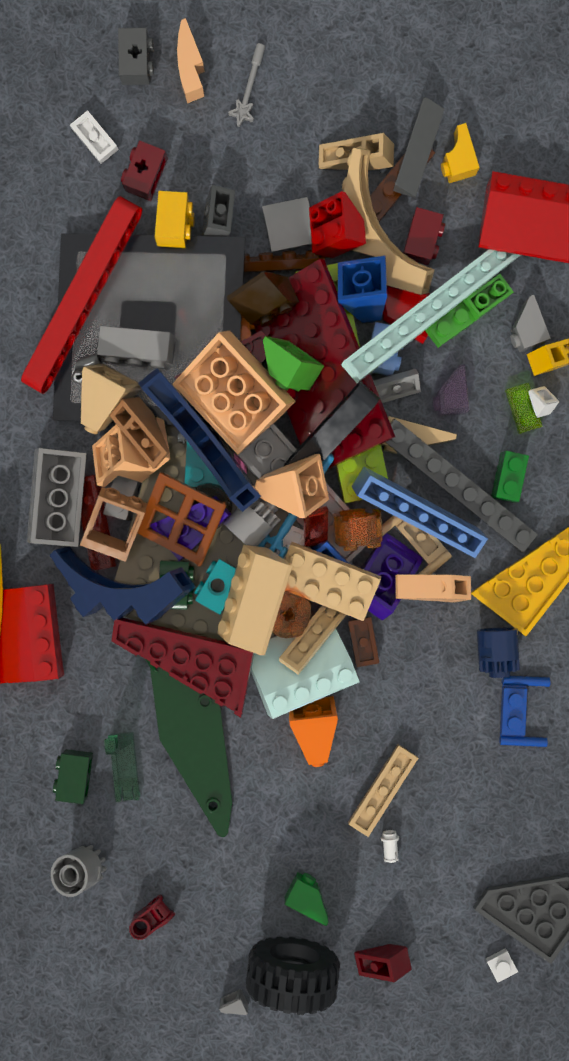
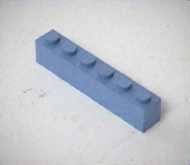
(419, 512)

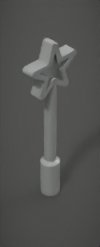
(242, 109)

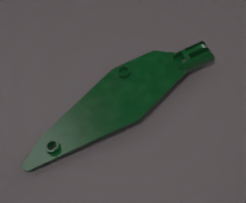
(194, 739)

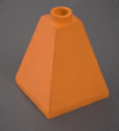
(315, 729)

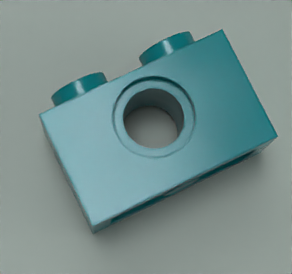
(207, 595)

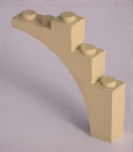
(400, 269)

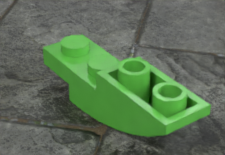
(469, 310)

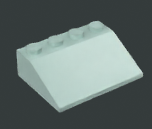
(322, 676)

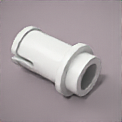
(390, 846)

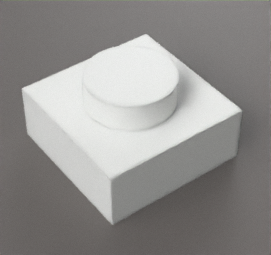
(501, 965)

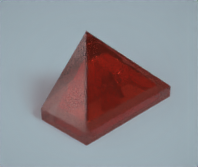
(316, 527)

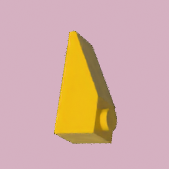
(549, 357)

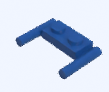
(514, 711)

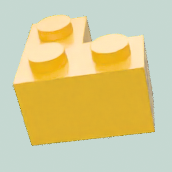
(173, 219)

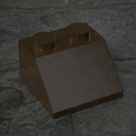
(264, 298)

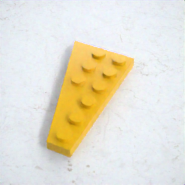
(529, 585)

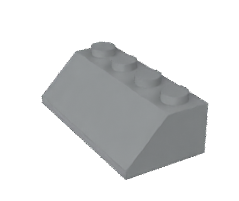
(56, 497)

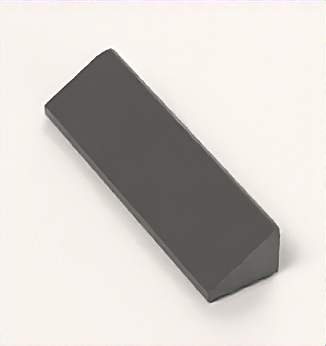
(419, 148)

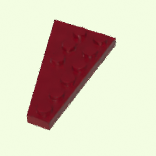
(192, 659)

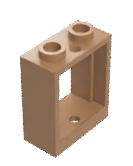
(107, 544)

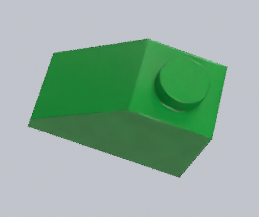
(306, 898)

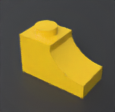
(462, 160)

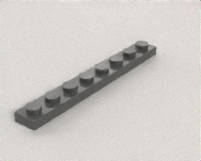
(460, 487)

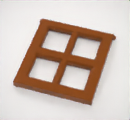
(181, 518)

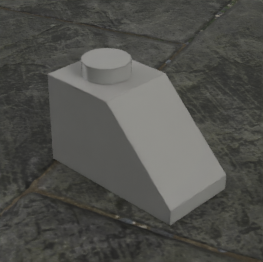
(529, 326)

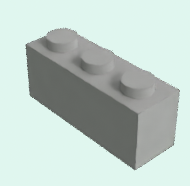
(136, 346)

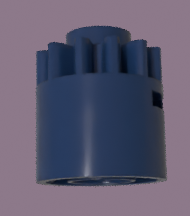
(498, 651)

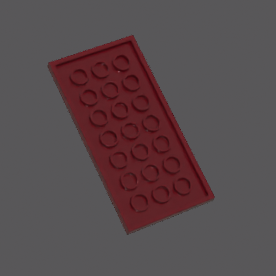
(324, 332)

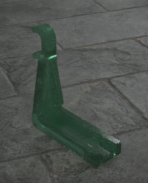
(124, 765)

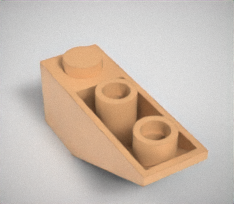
(433, 587)

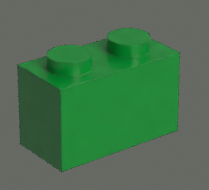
(509, 476)

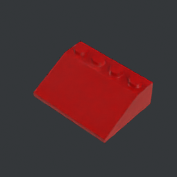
(526, 217)
(30, 635)

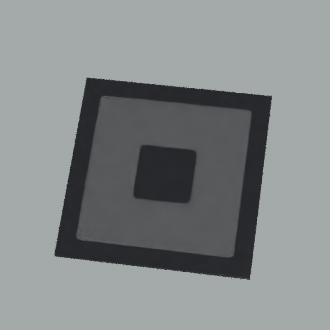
(153, 291)

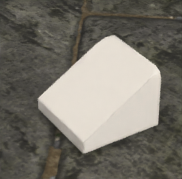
(542, 401)

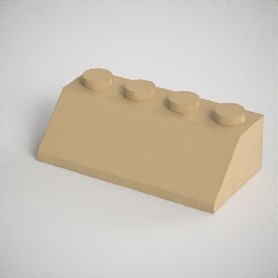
(254, 599)

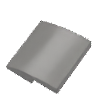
(288, 224)

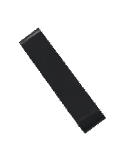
(337, 424)

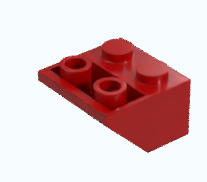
(336, 226)

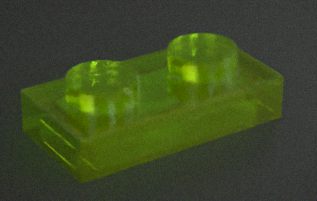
(522, 408)

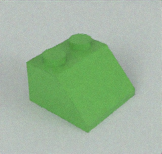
(290, 364)

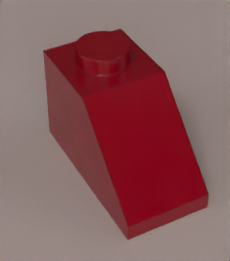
(383, 962)

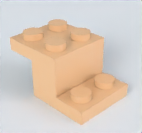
(117, 456)

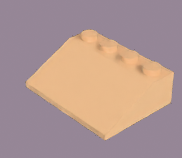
(233, 391)

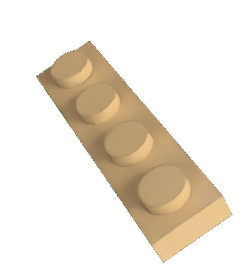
(313, 637)
(383, 790)

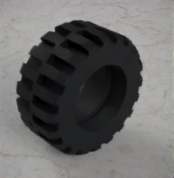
(292, 975)

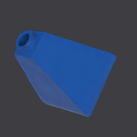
(363, 287)

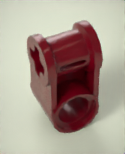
(154, 915)

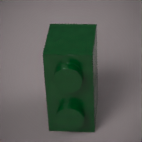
(73, 776)

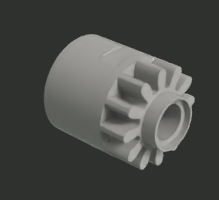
(253, 523)
(77, 871)

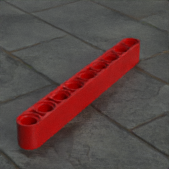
(81, 295)

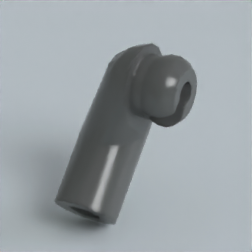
(85, 361)

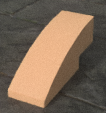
(189, 63)

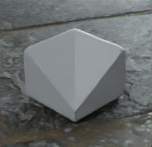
(234, 1003)

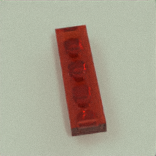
(90, 495)

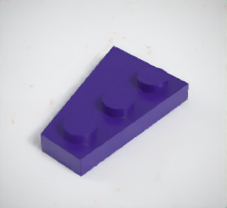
(189, 537)

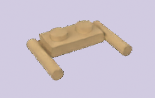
(425, 544)

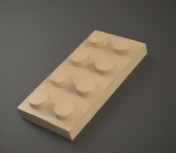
(331, 581)

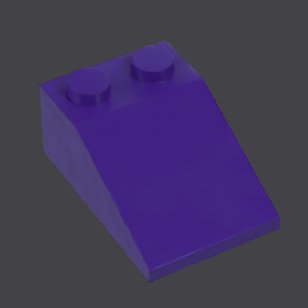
(387, 561)

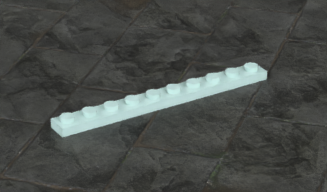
(426, 313)

